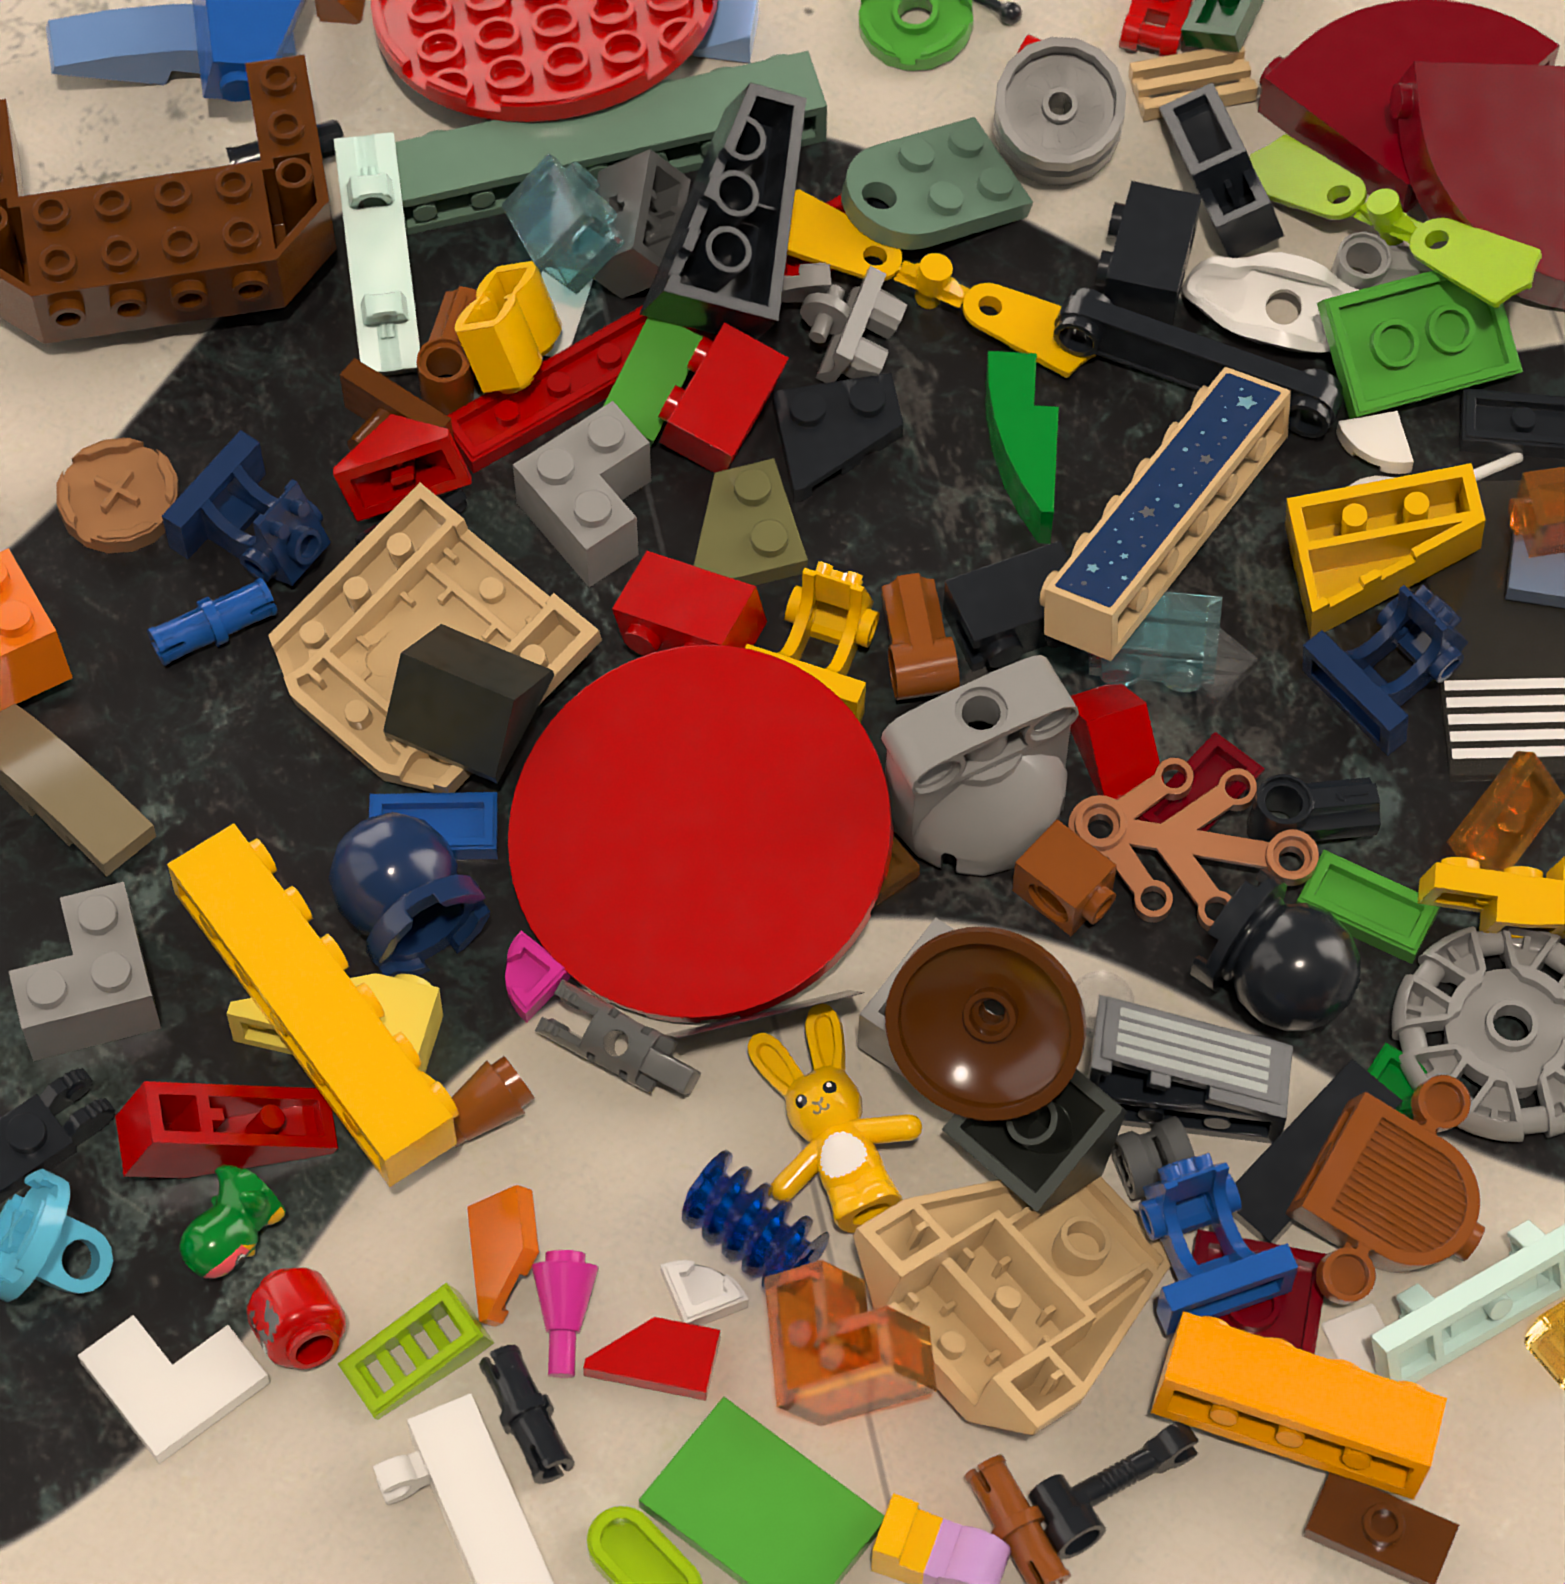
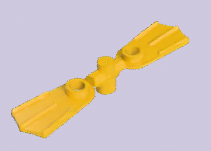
(1022, 322)

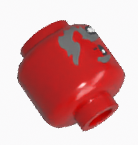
(296, 1318)

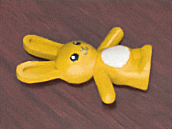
(827, 1113)

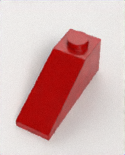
(199, 1127)

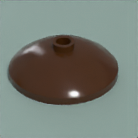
(980, 1060)

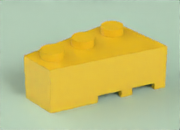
(1376, 536)

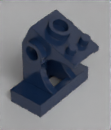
(228, 500)
(1422, 630)

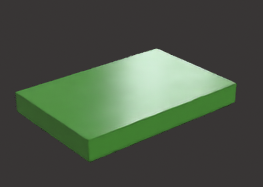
(1414, 342)
(759, 1505)

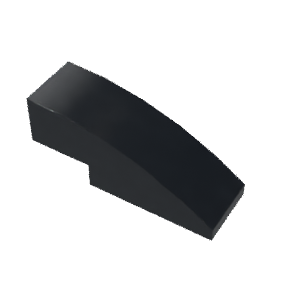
(1222, 171)

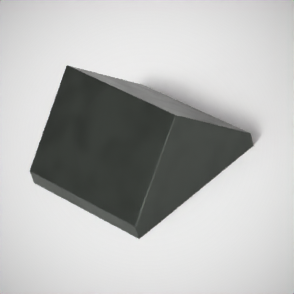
(464, 700)
(1048, 1150)

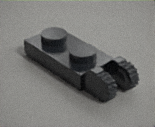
(34, 1137)

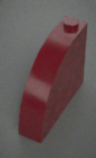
(1341, 78)
(1490, 154)

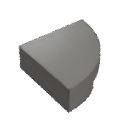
(811, 279)

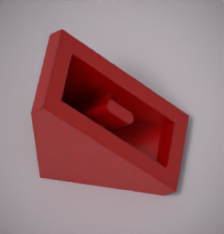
(395, 461)
(1114, 739)

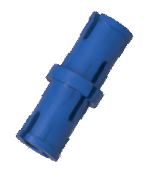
(212, 621)

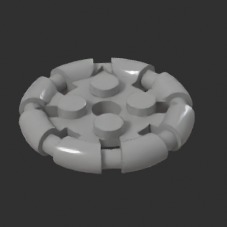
(1471, 1043)

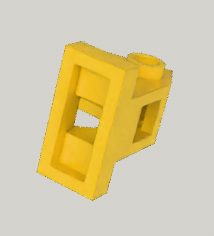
(835, 610)

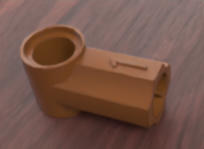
(445, 355)
(920, 654)

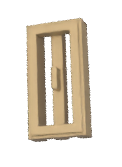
(1188, 73)

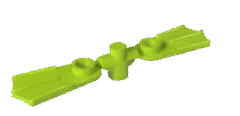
(1472, 258)

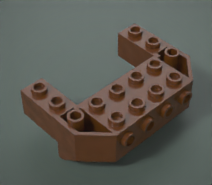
(172, 241)

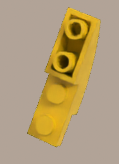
(1503, 898)

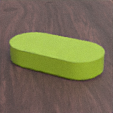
(634, 1550)

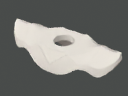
(1237, 294)

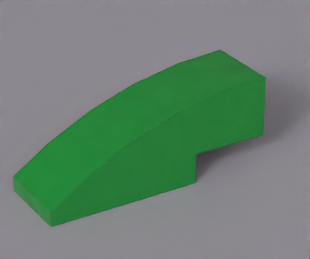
(1022, 439)

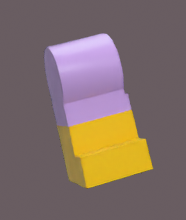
(933, 1550)

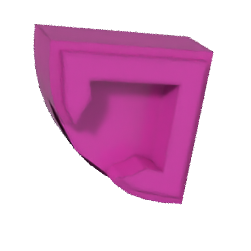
(531, 976)

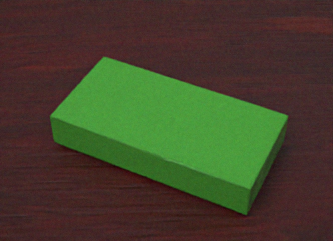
(651, 372)
(1370, 906)

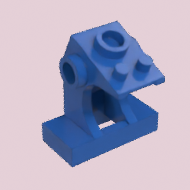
(1192, 1197)

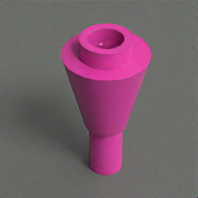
(563, 1291)

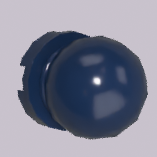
(404, 892)

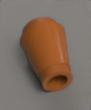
(489, 1099)

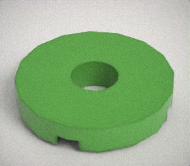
(915, 45)

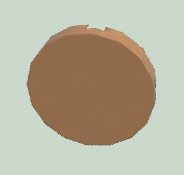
(116, 495)

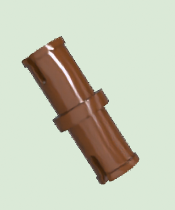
(1016, 1522)

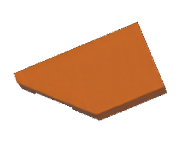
(502, 1248)

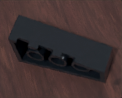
(736, 222)

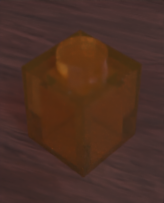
(1540, 511)

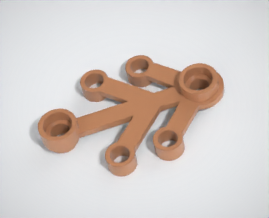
(1180, 839)

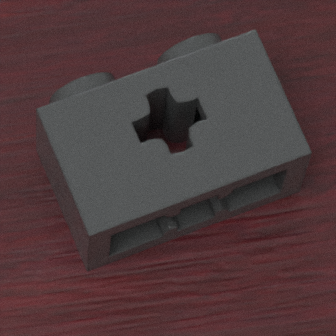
(648, 204)

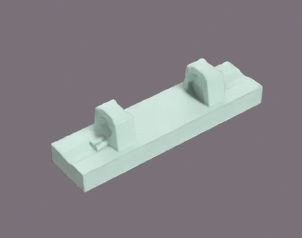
(378, 253)
(1448, 1326)

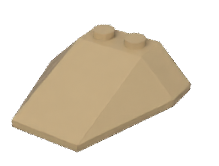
(1012, 1296)

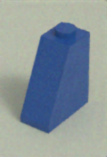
(237, 34)

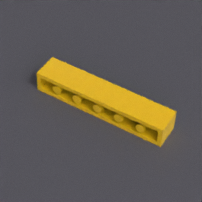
(314, 1004)

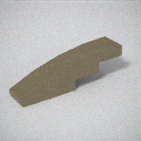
(68, 792)

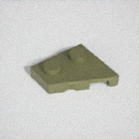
(750, 527)

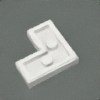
(168, 1401)

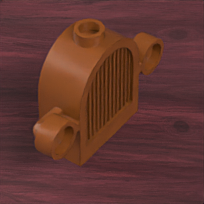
(1391, 1190)

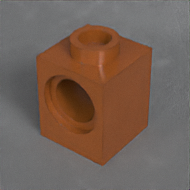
(1065, 879)

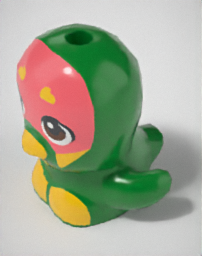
(229, 1229)

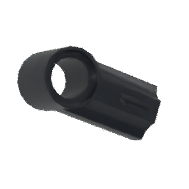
(1317, 808)

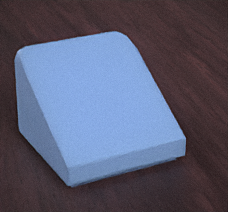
(731, 31)

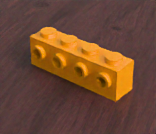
(1299, 1405)

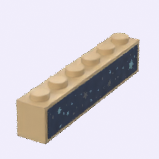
(1165, 513)

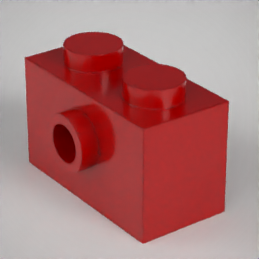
(722, 399)
(685, 605)

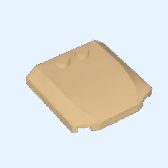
(387, 594)

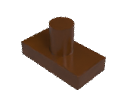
(377, 397)

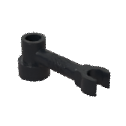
(1069, 1510)

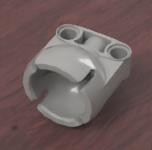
(981, 767)

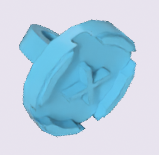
(37, 1232)

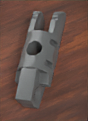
(648, 1052)

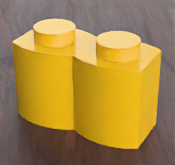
(509, 327)

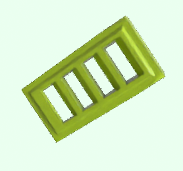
(421, 1317)

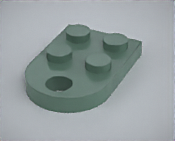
(936, 187)

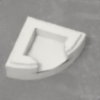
(1377, 441)
(702, 1292)

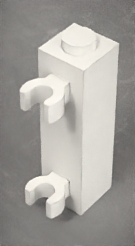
(471, 1491)

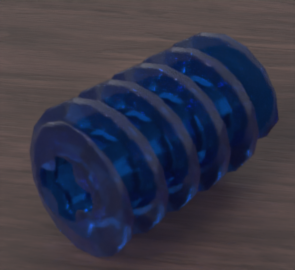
(746, 1224)

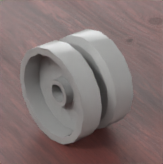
(1063, 76)

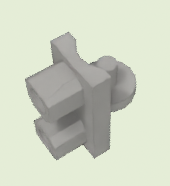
(865, 308)

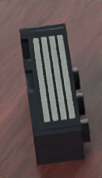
(1189, 1069)

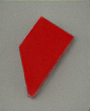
(660, 1357)

